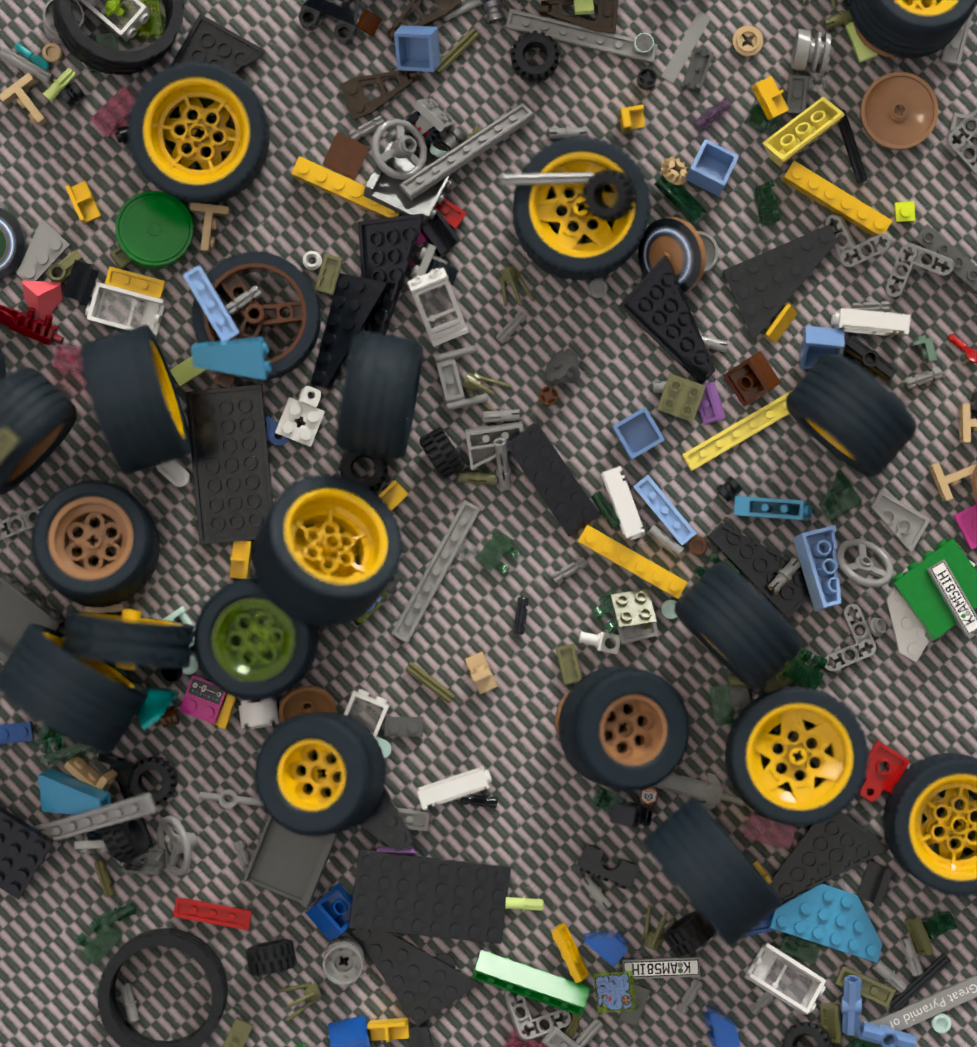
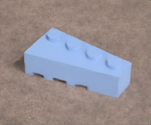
(819, 565)

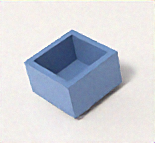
(417, 48)
(711, 167)
(818, 342)
(637, 433)

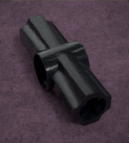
(879, 367)

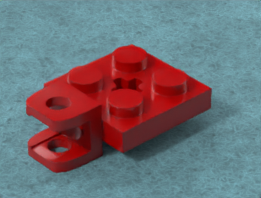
(884, 780)

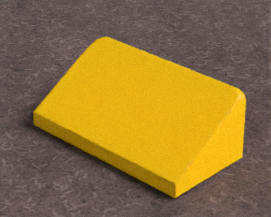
(781, 323)

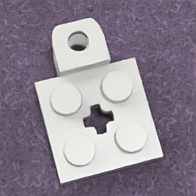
(303, 408)

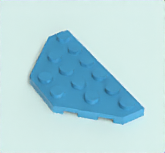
(829, 919)

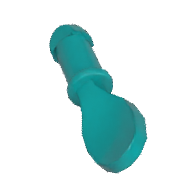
(37, 60)

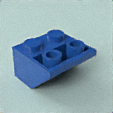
(723, 1029)

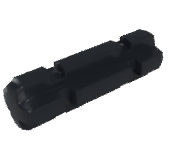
(520, 616)
(478, 800)

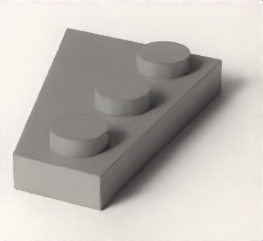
(42, 252)
(900, 519)

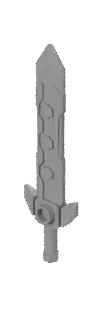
(699, 789)

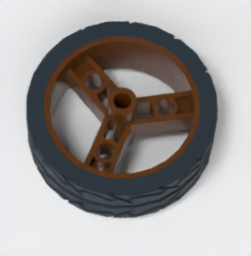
(307, 310)

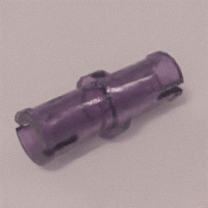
(712, 113)

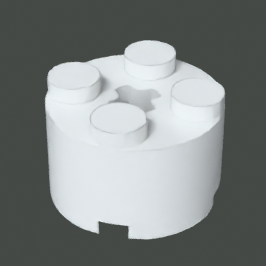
(258, 714)

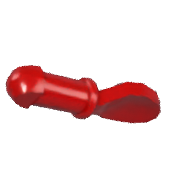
(971, 354)

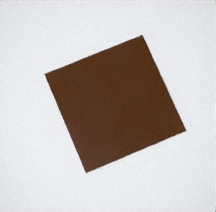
(346, 155)

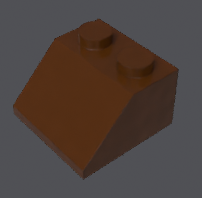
(752, 378)

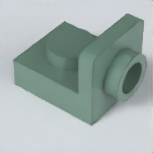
(928, 350)

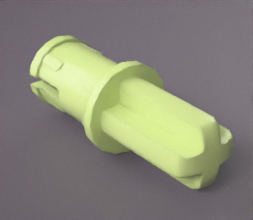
(59, 84)
(524, 903)

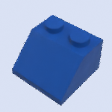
(332, 912)
(607, 945)
(350, 1033)

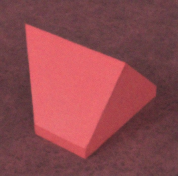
(42, 296)

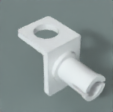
(599, 641)

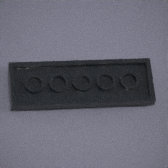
(552, 479)

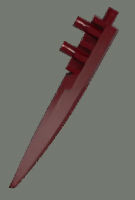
(29, 326)

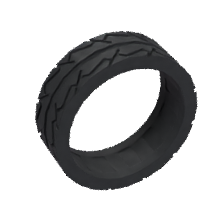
(110, 60)
(192, 945)

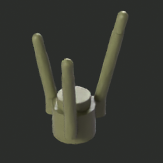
(510, 276)
(473, 382)
(654, 939)
(311, 994)

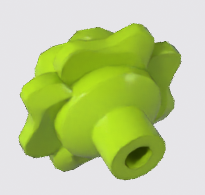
(113, 7)

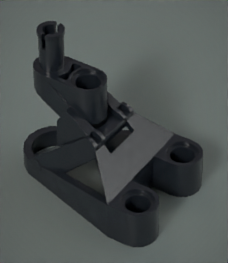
(336, 13)

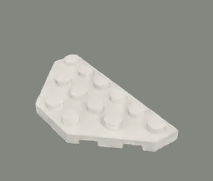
(907, 628)

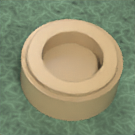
(52, 52)

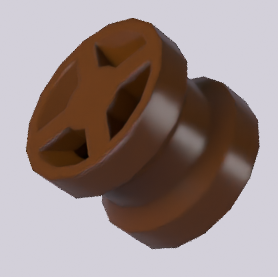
(547, 393)
(170, 717)

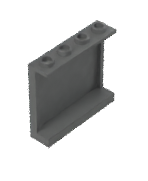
(387, 191)
(18, 610)
(288, 861)

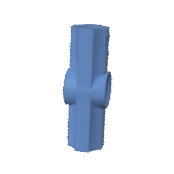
(851, 1004)
(876, 1034)

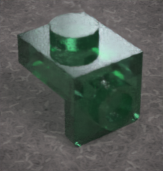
(605, 799)
(939, 923)

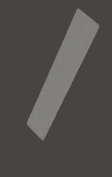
(686, 47)

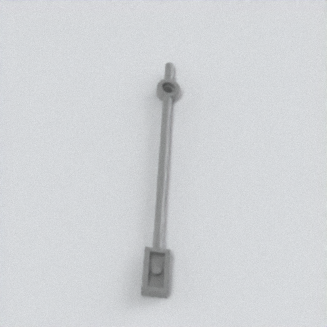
(413, 818)

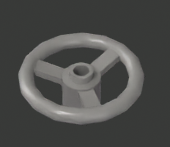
(401, 148)
(863, 565)
(178, 843)

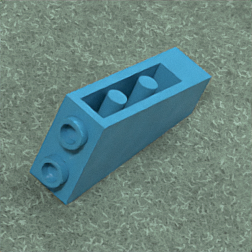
(236, 357)
(772, 508)
(68, 795)

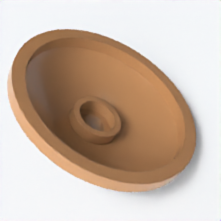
(318, 699)

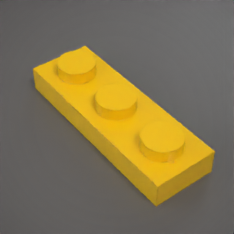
(135, 282)
(570, 952)

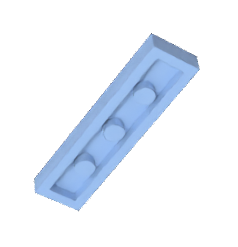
(211, 303)
(664, 510)

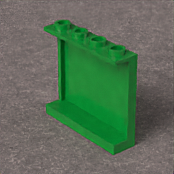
(922, 594)

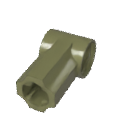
(65, 265)

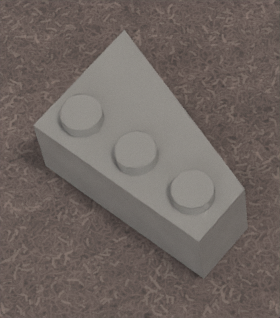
(481, 441)

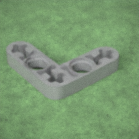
(964, 141)
(850, 247)
(915, 259)
(858, 639)
(527, 1020)

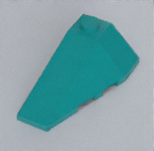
(155, 704)

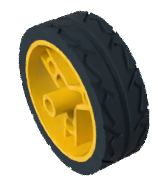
(128, 639)

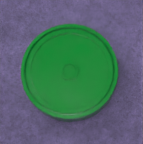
(154, 230)

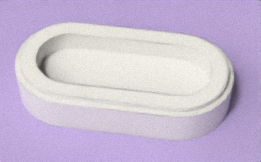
(174, 473)

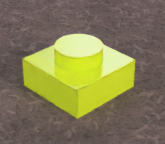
(904, 211)

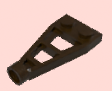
(445, 7)
(605, 19)
(356, 99)

